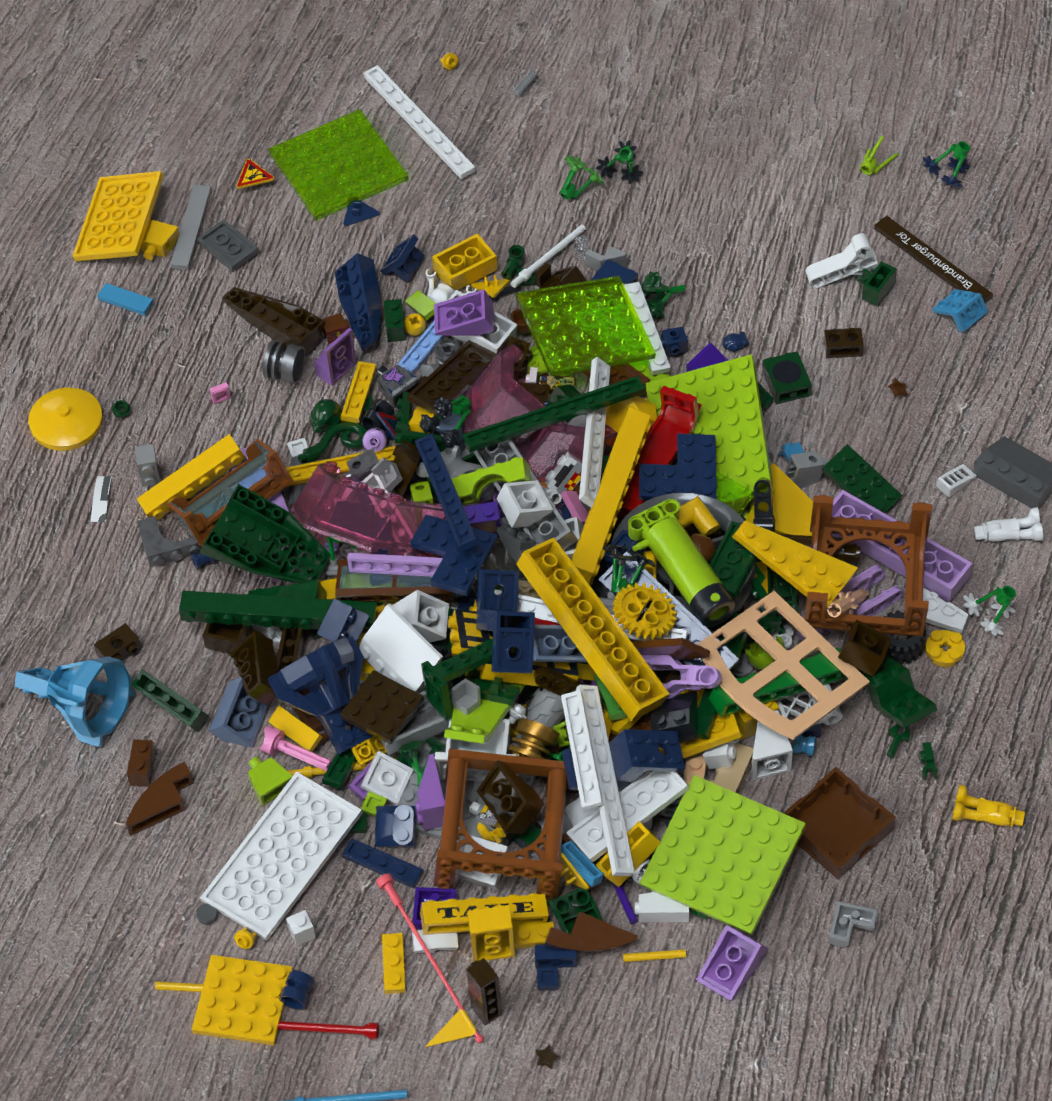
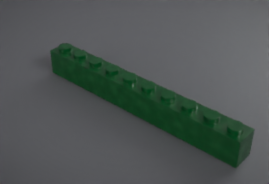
(263, 610)

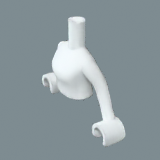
(442, 292)

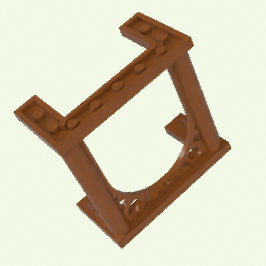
(915, 533)
(505, 863)

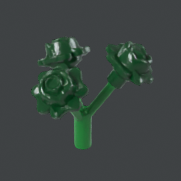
(652, 285)

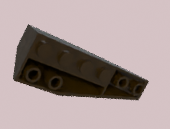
(277, 318)

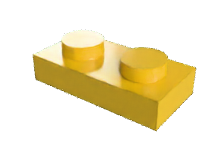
(530, 935)

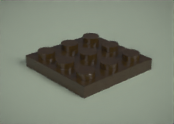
(382, 707)

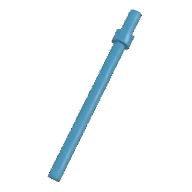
(375, 1096)

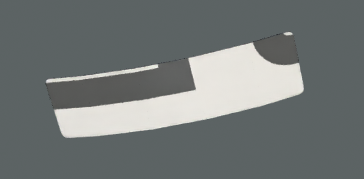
(100, 498)

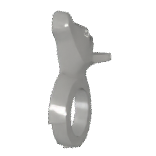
(457, 466)

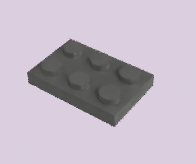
(228, 245)

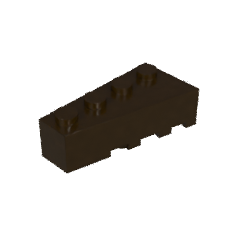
(256, 664)

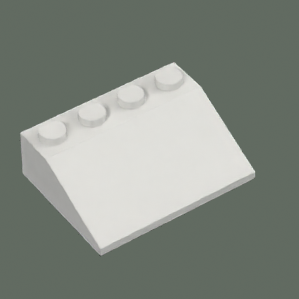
(398, 649)

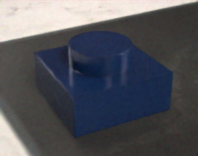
(547, 978)

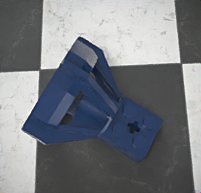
(329, 698)

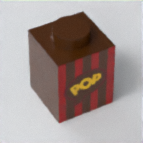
(334, 327)

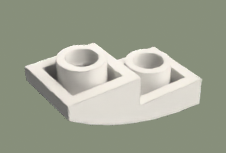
(435, 942)

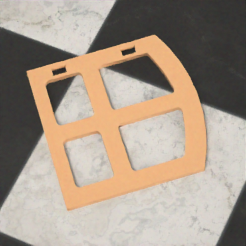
(785, 661)

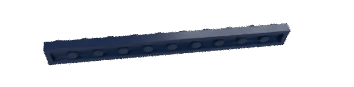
(446, 493)

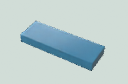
(125, 299)

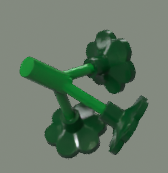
(409, 754)

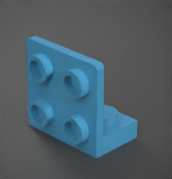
(964, 307)

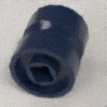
(297, 989)

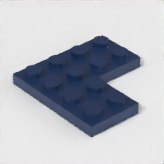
(692, 474)
(457, 569)

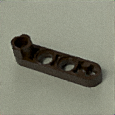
(555, 677)

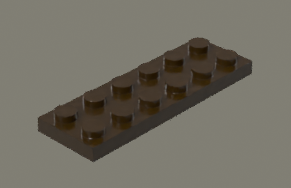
(452, 376)

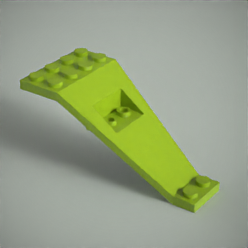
(480, 723)

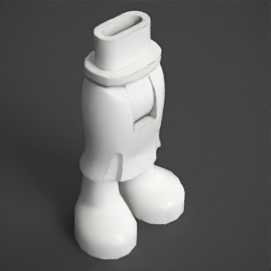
(1010, 528)

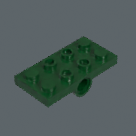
(861, 479)

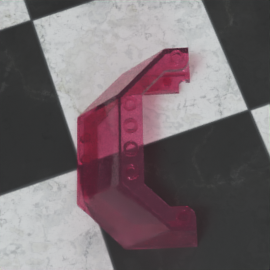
(499, 398)
(360, 513)

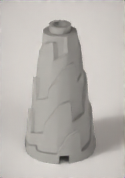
(545, 709)

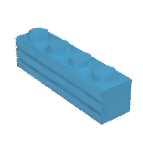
(582, 864)

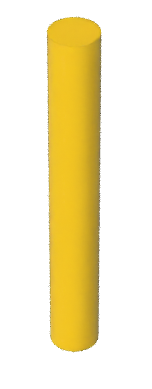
(657, 955)
(173, 986)

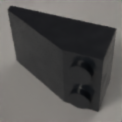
(677, 715)

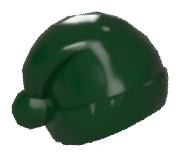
(325, 415)

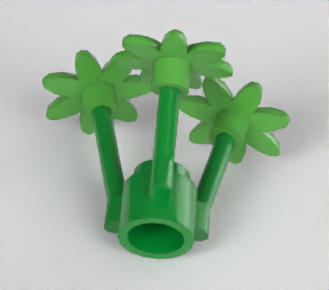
(568, 189)

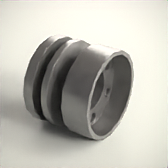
(283, 362)

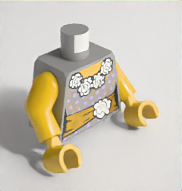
(487, 824)

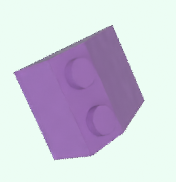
(465, 315)
(336, 359)
(430, 797)
(731, 962)

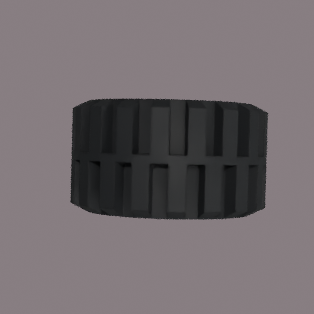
(908, 649)

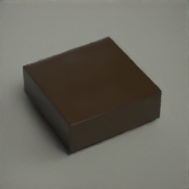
(542, 275)

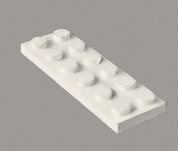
(638, 802)

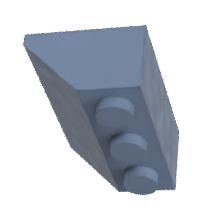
(554, 645)
(238, 715)

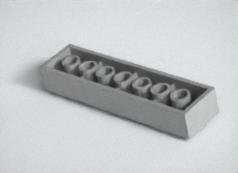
(547, 527)

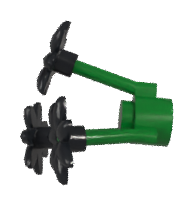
(624, 156)
(617, 581)

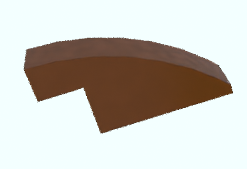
(160, 800)
(589, 936)

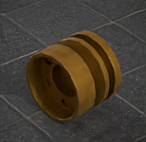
(534, 739)

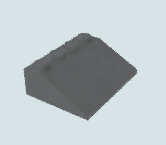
(1015, 472)

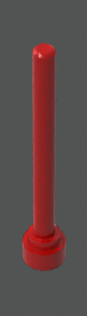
(369, 1030)

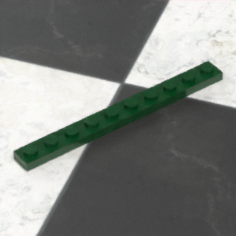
(553, 414)

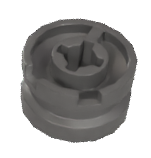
(445, 349)

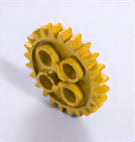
(656, 620)

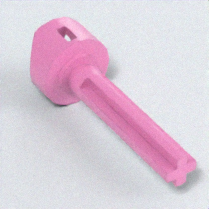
(275, 742)

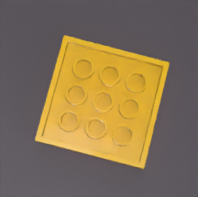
(241, 1000)

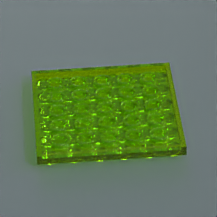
(338, 164)
(584, 323)

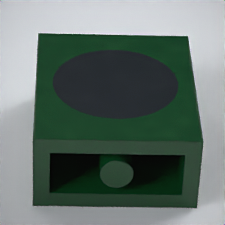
(786, 377)

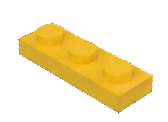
(393, 963)

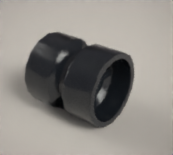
(370, 418)

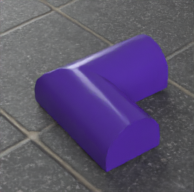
(424, 894)

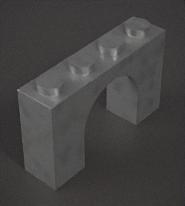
(161, 550)

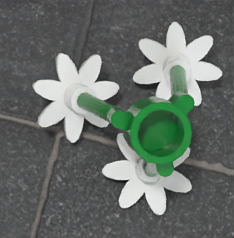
(1003, 603)

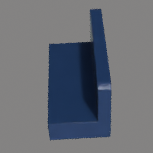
(551, 957)

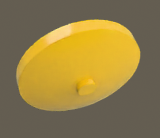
(65, 419)

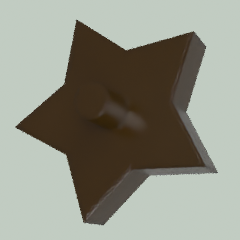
(546, 1056)

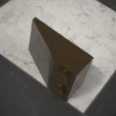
(509, 799)

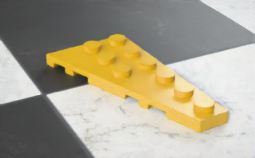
(796, 563)

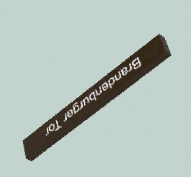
(929, 258)

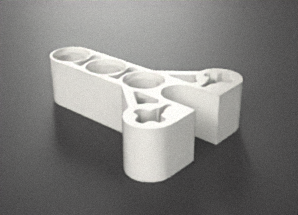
(851, 261)

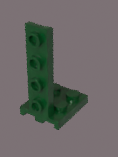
(403, 423)
(770, 622)
(437, 676)

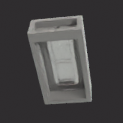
(422, 725)

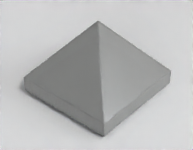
(426, 370)

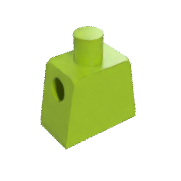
(421, 492)
(267, 779)

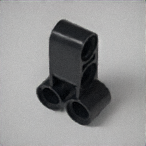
(764, 518)

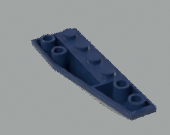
(360, 297)

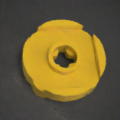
(945, 638)

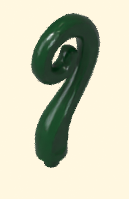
(317, 451)

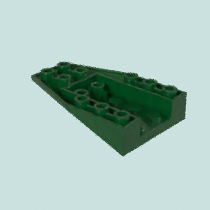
(265, 540)

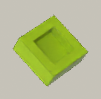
(370, 803)

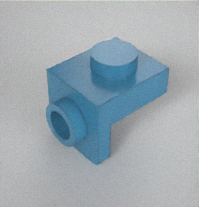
(789, 449)

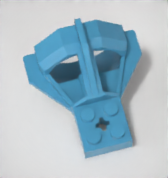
(68, 691)

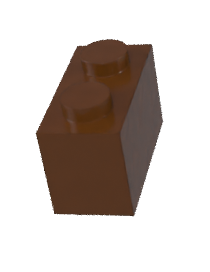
(141, 763)

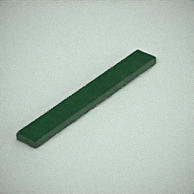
(706, 712)

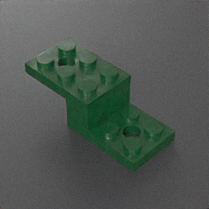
(895, 695)

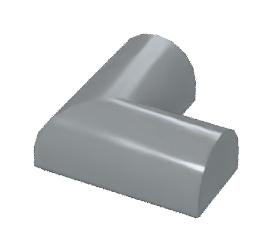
(847, 917)

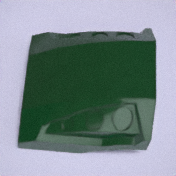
(569, 905)

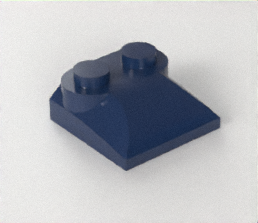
(395, 826)

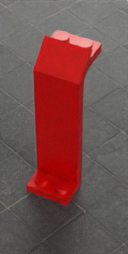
(677, 415)

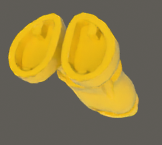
(986, 810)

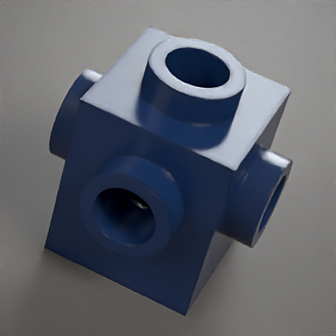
(674, 341)

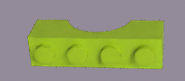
(471, 485)

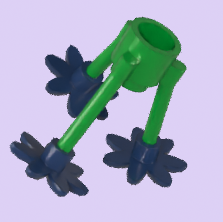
(959, 152)

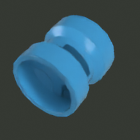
(804, 745)

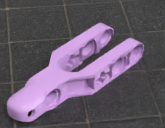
(869, 607)
(692, 676)

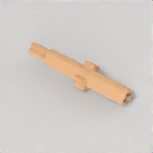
(847, 602)

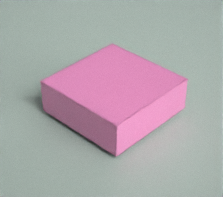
(220, 393)

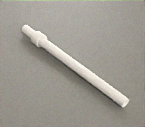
(525, 274)

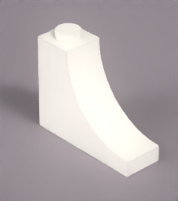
(658, 908)

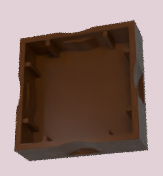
(840, 822)

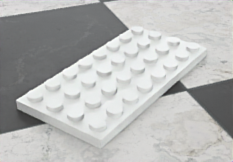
(281, 855)

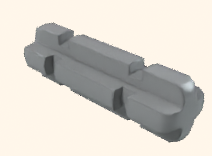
(525, 83)

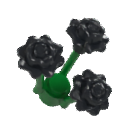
(443, 409)

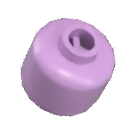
(377, 434)

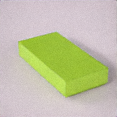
(421, 304)

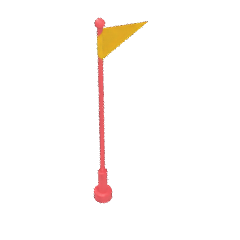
(460, 1024)

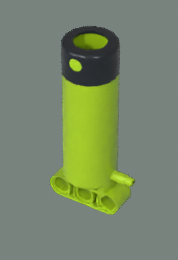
(681, 561)

